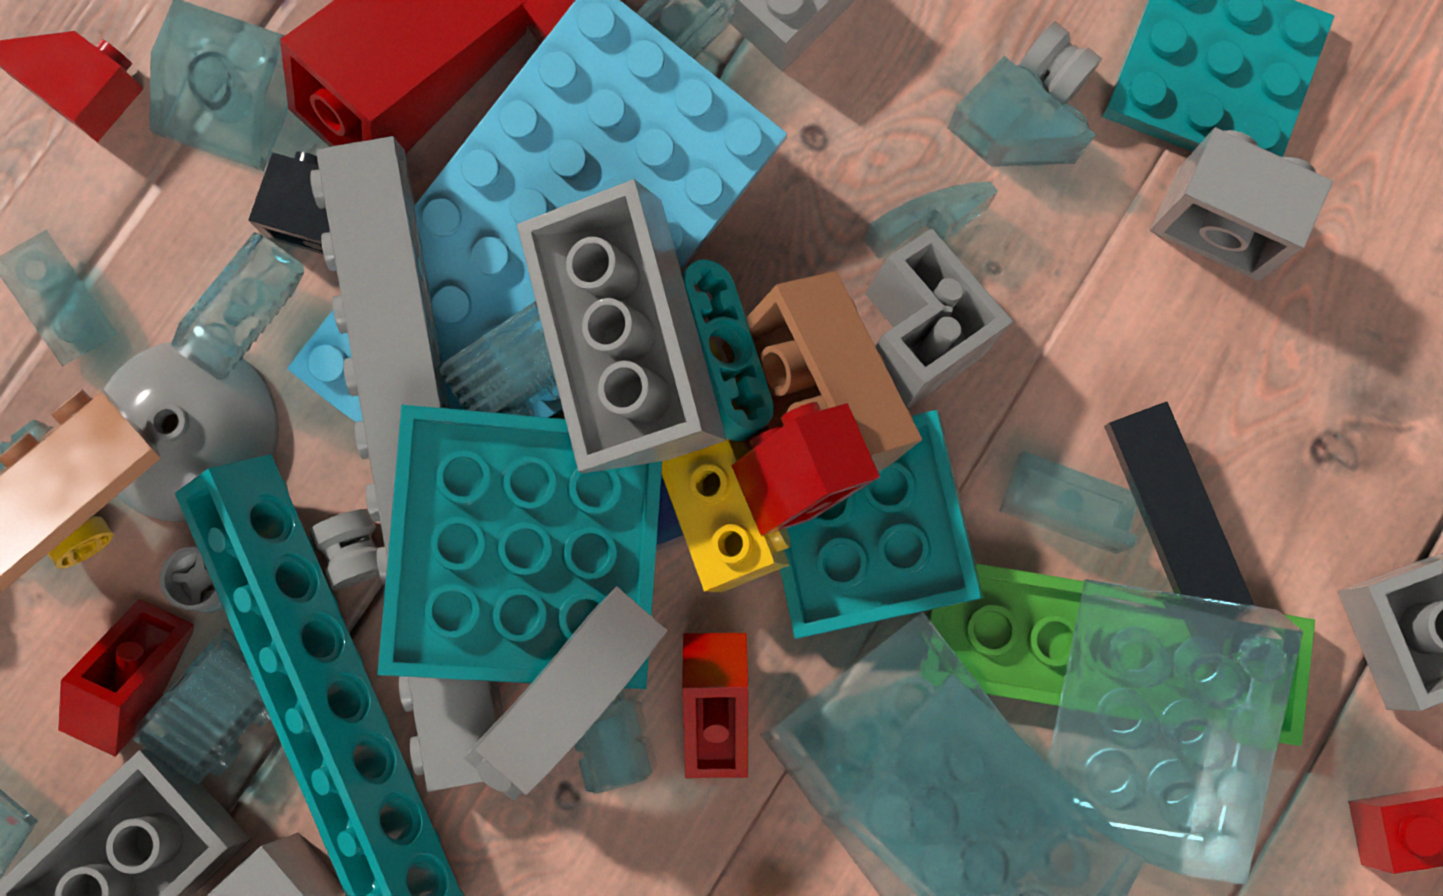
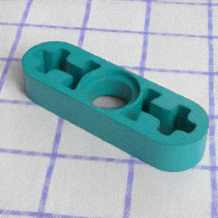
(729, 323)

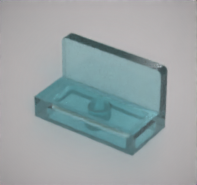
(1071, 503)

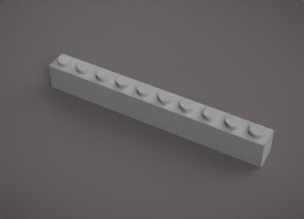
(394, 363)

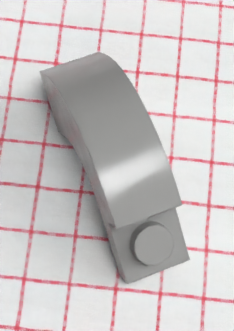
(566, 696)

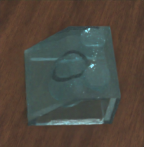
(217, 84)

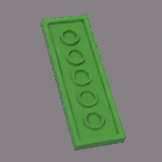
(1023, 635)

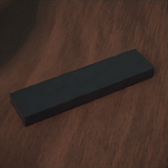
(1176, 506)

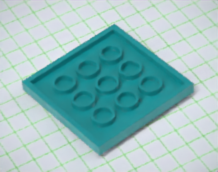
(505, 545)

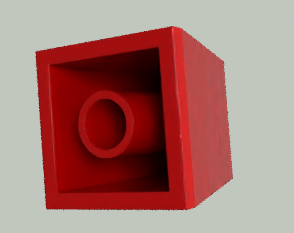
(392, 63)

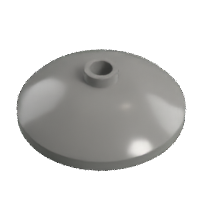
(216, 423)

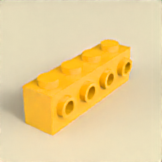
(717, 517)

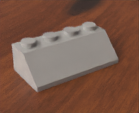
(620, 330)

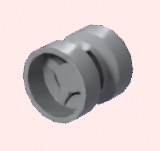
(1059, 63)
(347, 548)
(186, 579)

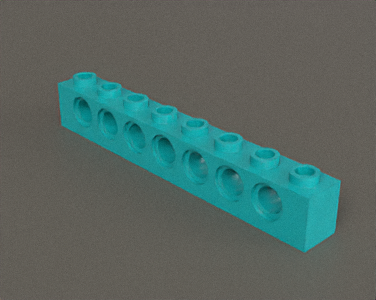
(314, 683)

